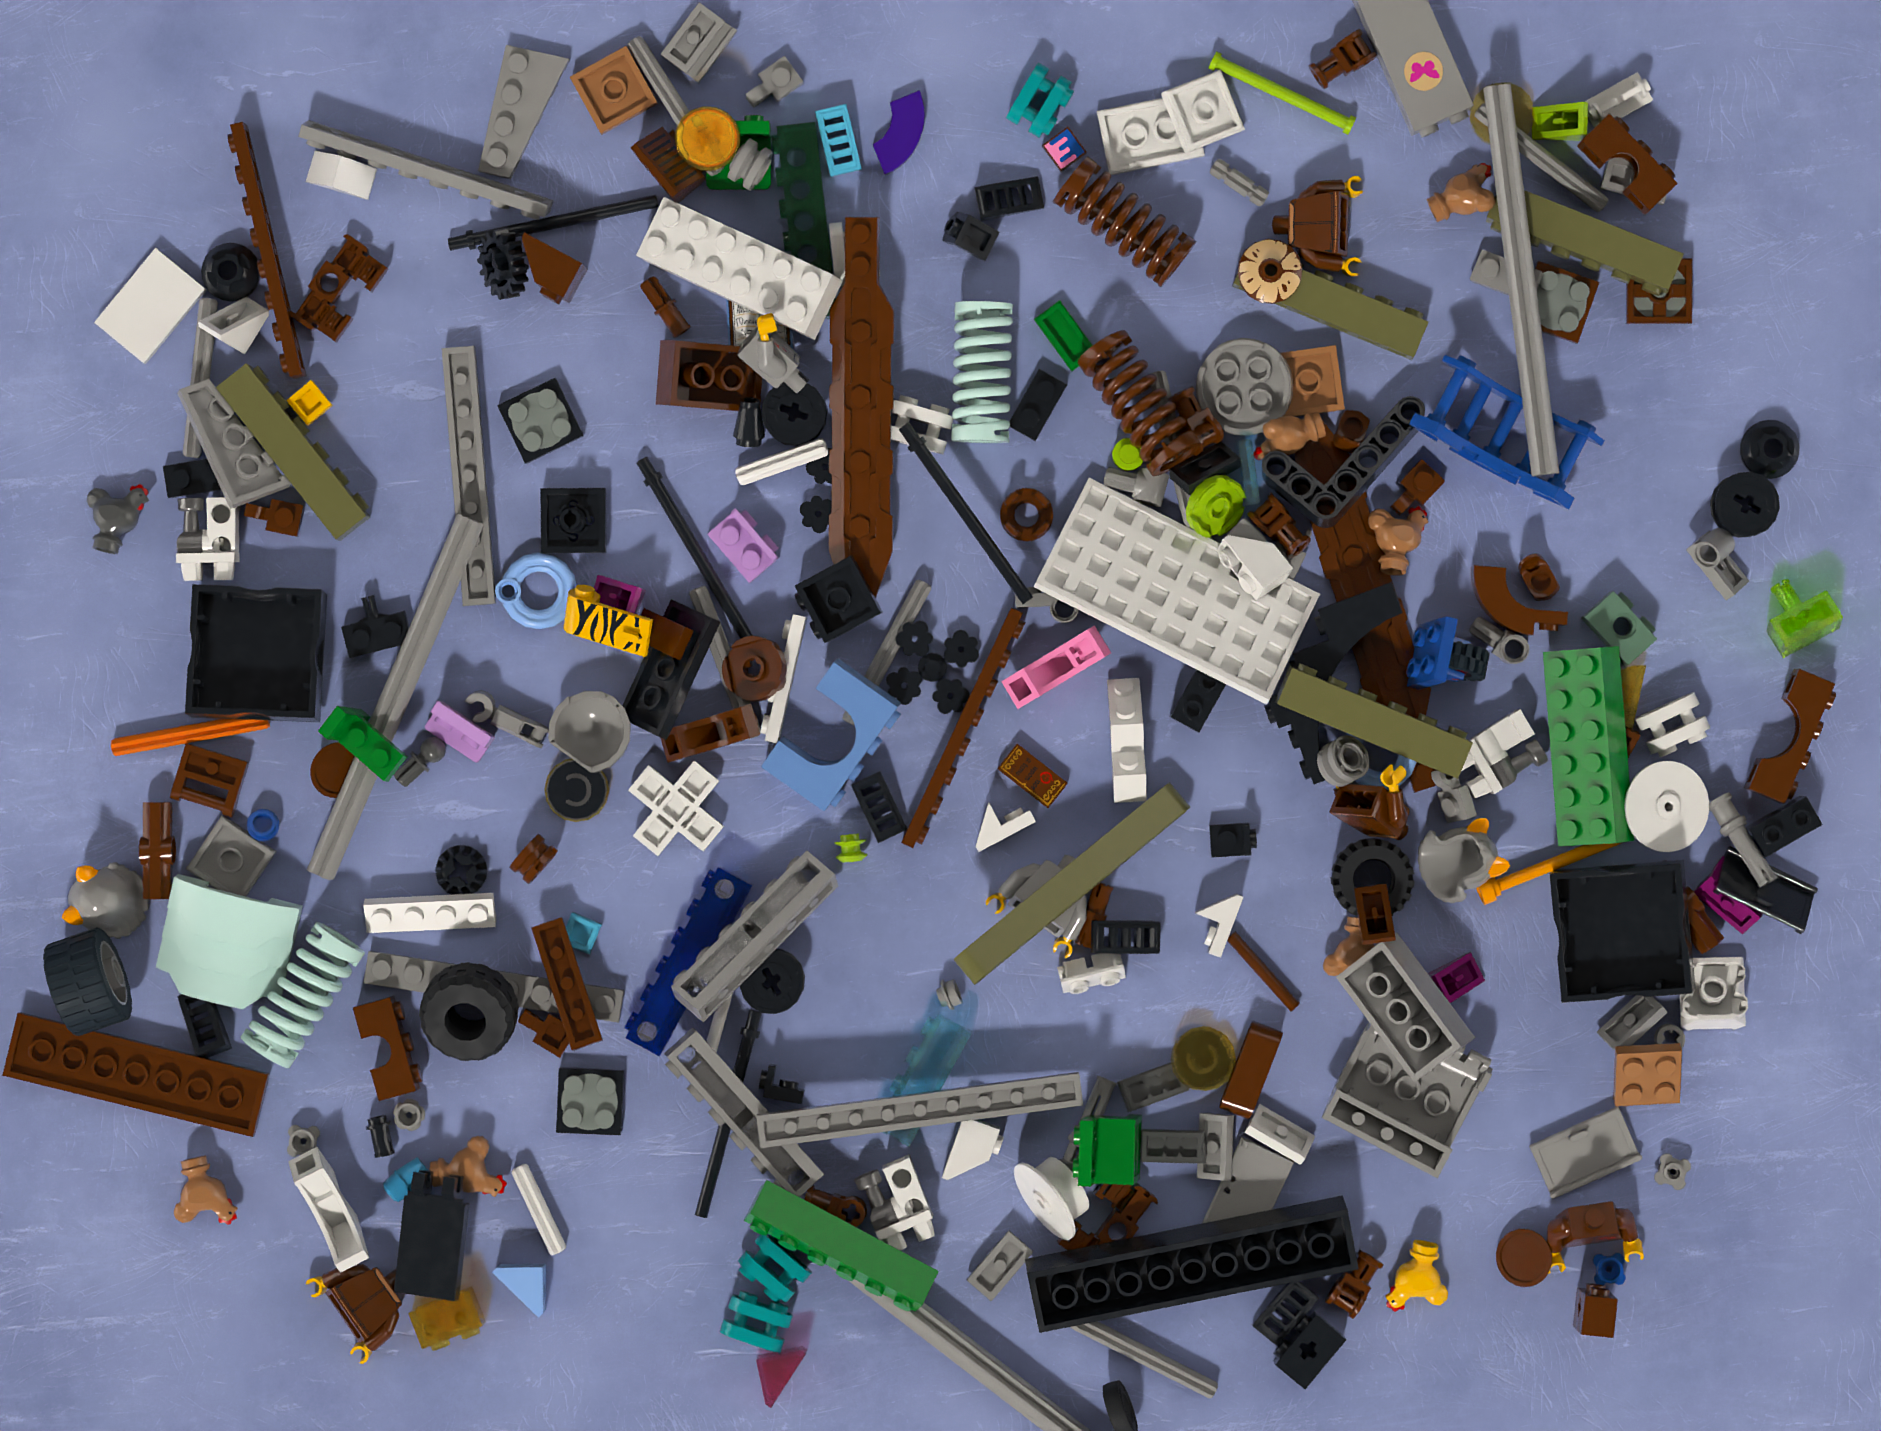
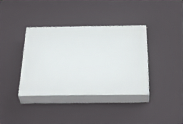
(1140, 137)
(150, 306)

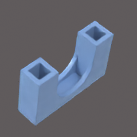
(821, 779)

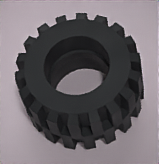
(1372, 849)

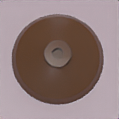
(330, 769)
(1523, 1257)

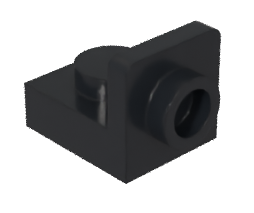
(970, 235)
(1232, 839)
(785, 1091)

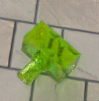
(1801, 621)

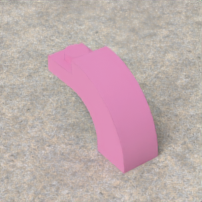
(1056, 667)

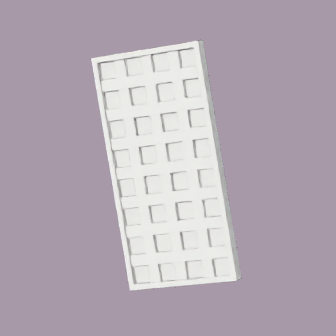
(1173, 591)

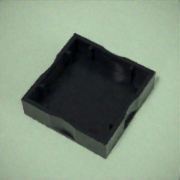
(256, 653)
(1623, 931)

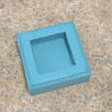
(582, 932)

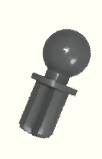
(431, 750)

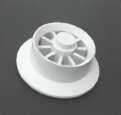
(1666, 806)
(1052, 1195)

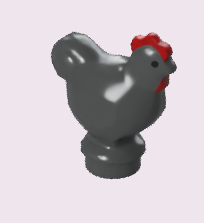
(115, 516)

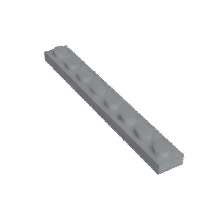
(412, 166)
(469, 468)
(531, 991)

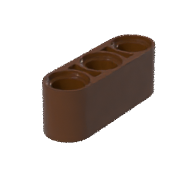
(1250, 1070)

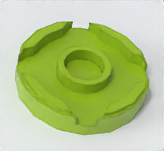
(1215, 506)

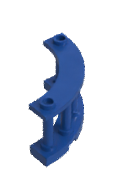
(1489, 457)

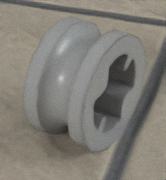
(1659, 1037)

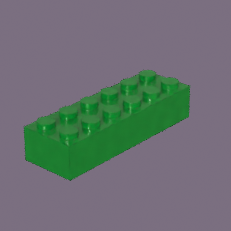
(1587, 745)

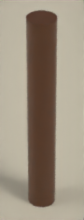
(1263, 971)

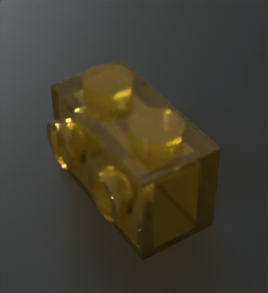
(446, 1319)

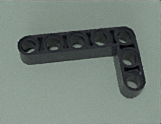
(1350, 470)

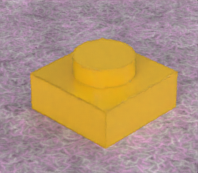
(309, 403)

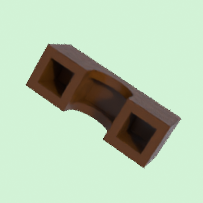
(1612, 140)
(384, 1020)

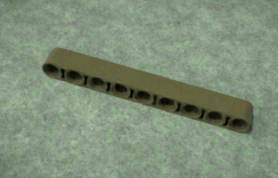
(1071, 883)

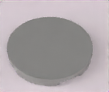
(1244, 385)

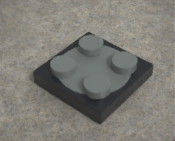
(540, 420)
(590, 1101)

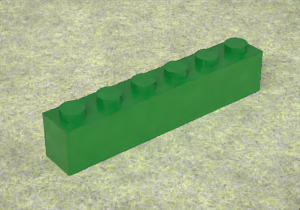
(840, 1246)

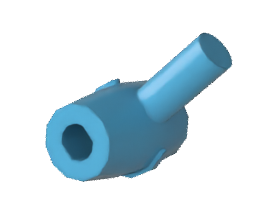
(400, 1181)

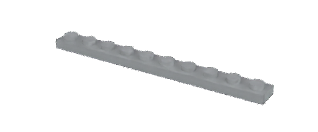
(919, 1109)

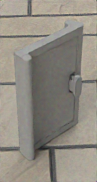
(1586, 1154)
(1254, 1183)

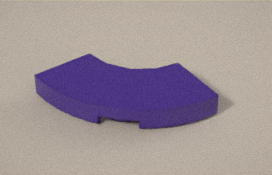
(903, 134)

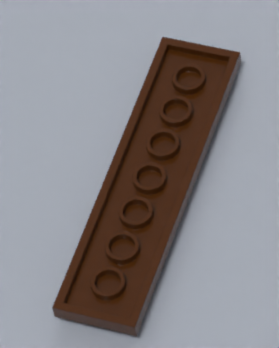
(136, 1075)

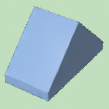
(526, 1282)

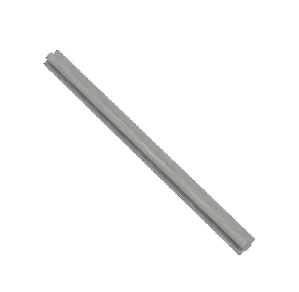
(1521, 280)
(397, 691)
(981, 1365)

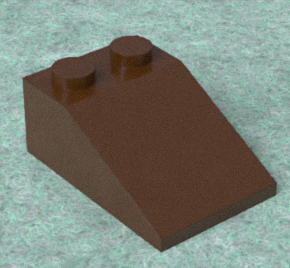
(704, 376)

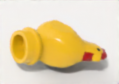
(1418, 1278)

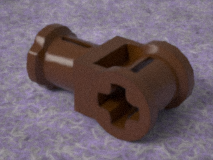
(1347, 56)
(1196, 419)
(1275, 522)
(836, 1203)
(1354, 1285)

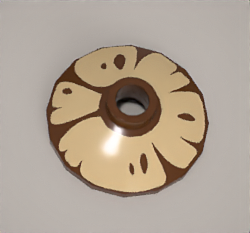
(1260, 285)

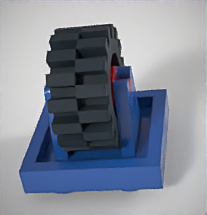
(1443, 656)

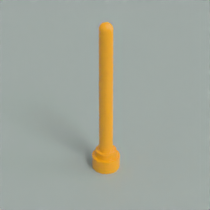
(1492, 888)

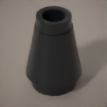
(749, 423)

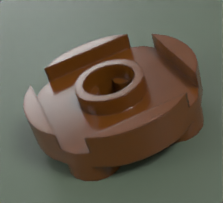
(770, 677)

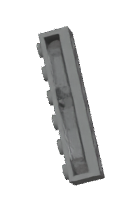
(754, 935)
(738, 1107)

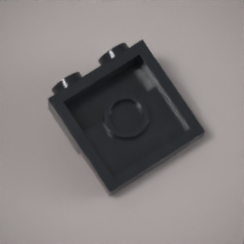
(837, 599)

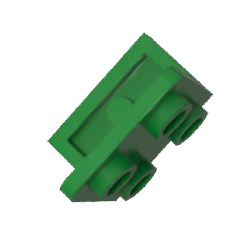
(759, 131)

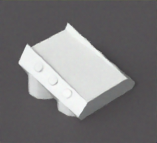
(1718, 995)

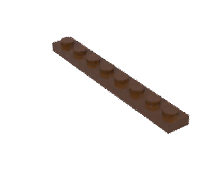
(263, 237)
(970, 716)

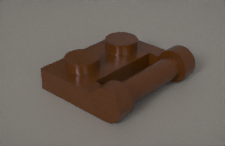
(212, 769)

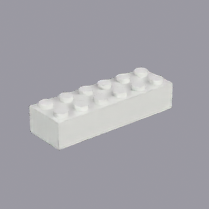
(739, 268)

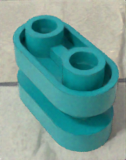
(1058, 94)
(776, 1286)
(747, 1305)

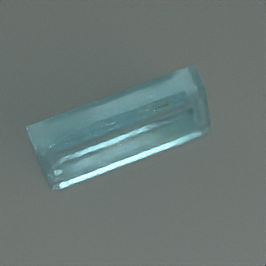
(1248, 472)

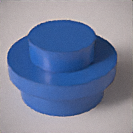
(263, 825)

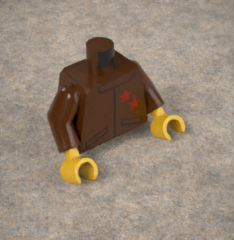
(1590, 1226)

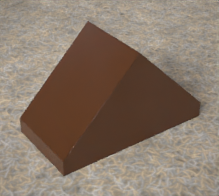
(1374, 914)

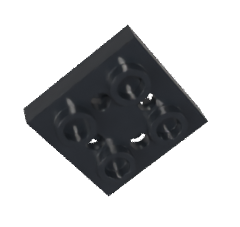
(573, 520)

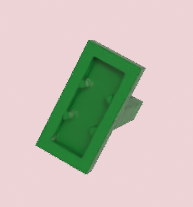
(363, 740)

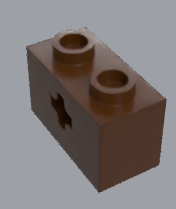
(1595, 1311)

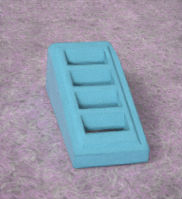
(834, 112)

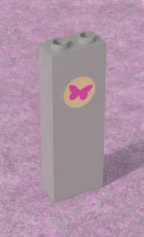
(1415, 62)

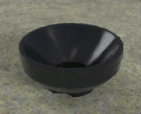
(247, 272)
(1753, 452)

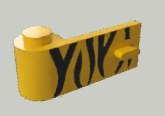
(605, 624)

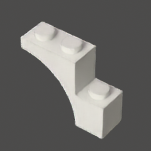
(1127, 740)
(333, 1213)

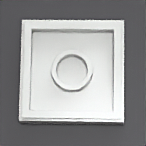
(1202, 111)

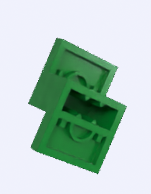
(1108, 1150)

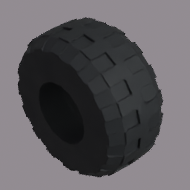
(464, 1037)

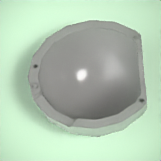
(591, 729)

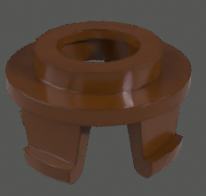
(1033, 497)

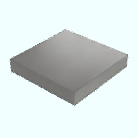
(231, 858)

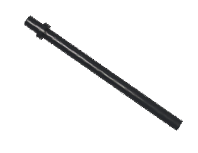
(587, 215)
(918, 446)
(653, 480)
(749, 1034)

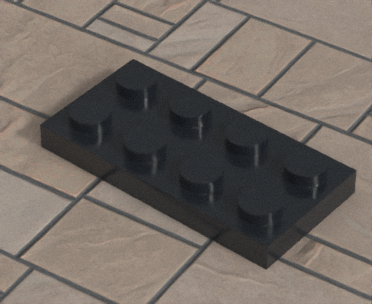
(664, 680)

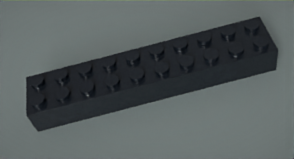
(1191, 1264)

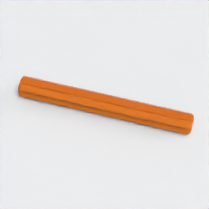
(184, 735)

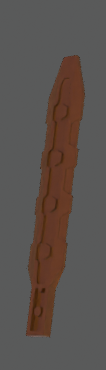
(861, 408)
(1353, 566)

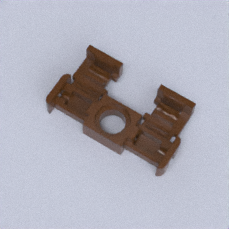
(348, 261)
(1131, 1206)

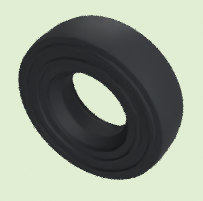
(1119, 1407)

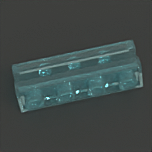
(929, 1064)

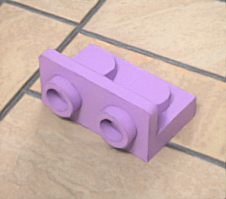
(744, 545)
(459, 731)

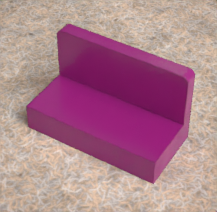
(1732, 911)

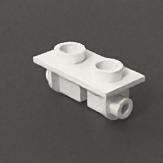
(1619, 99)
(1106, 971)

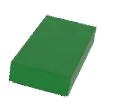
(1063, 334)

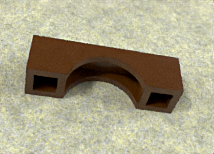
(1807, 698)

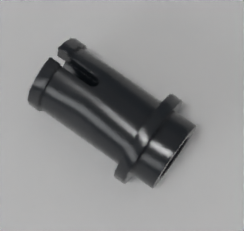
(380, 1136)

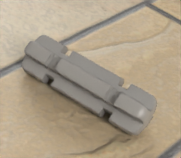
(1239, 182)

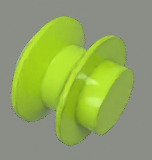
(1126, 456)
(850, 848)

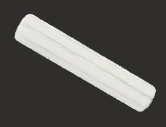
(781, 461)
(538, 1209)

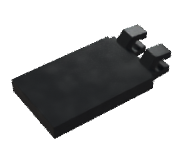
(432, 1238)

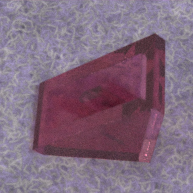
(776, 1370)

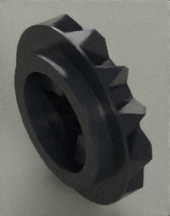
(465, 856)

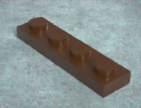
(567, 984)

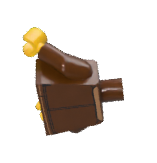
(1320, 224)
(1374, 808)
(364, 1302)

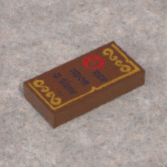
(1032, 776)

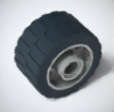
(87, 981)

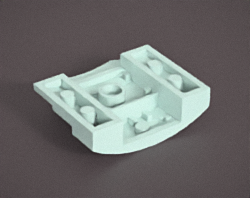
(226, 943)

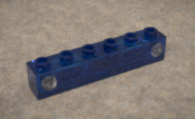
(709, 916)

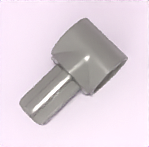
(1144, 486)
(1498, 639)

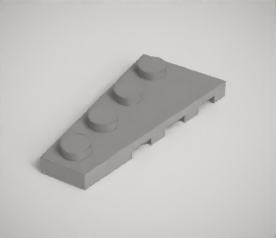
(520, 98)
(233, 454)

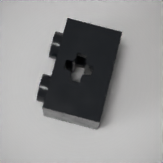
(1197, 700)
(1784, 825)
(1307, 1366)

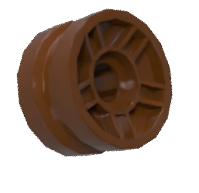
(533, 858)

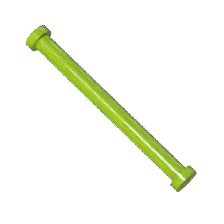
(1282, 93)

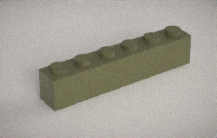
(1597, 244)
(1354, 313)
(293, 451)
(1374, 722)

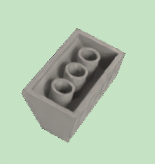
(1405, 1007)

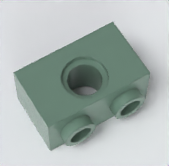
(1601, 620)

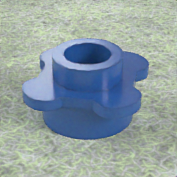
(1616, 1275)

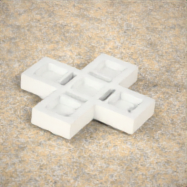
(676, 808)

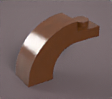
(1497, 602)
(711, 733)

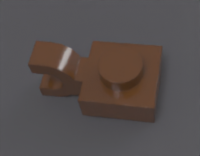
(1418, 486)
(280, 517)
(549, 1034)

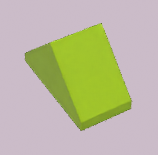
(1560, 122)

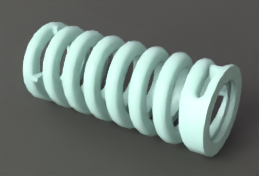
(980, 315)
(279, 1047)

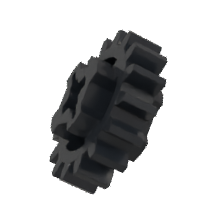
(503, 263)

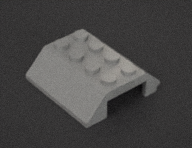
(1403, 1116)

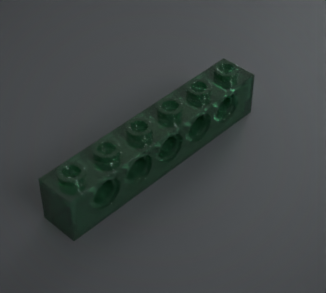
(803, 138)

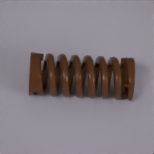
(1159, 266)
(1157, 458)

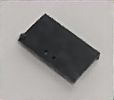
(1783, 899)

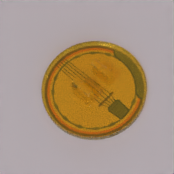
(707, 138)

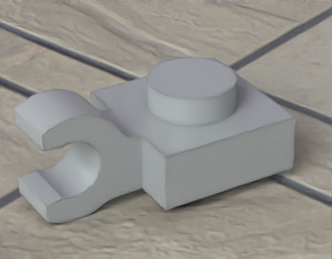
(777, 80)
(1454, 798)

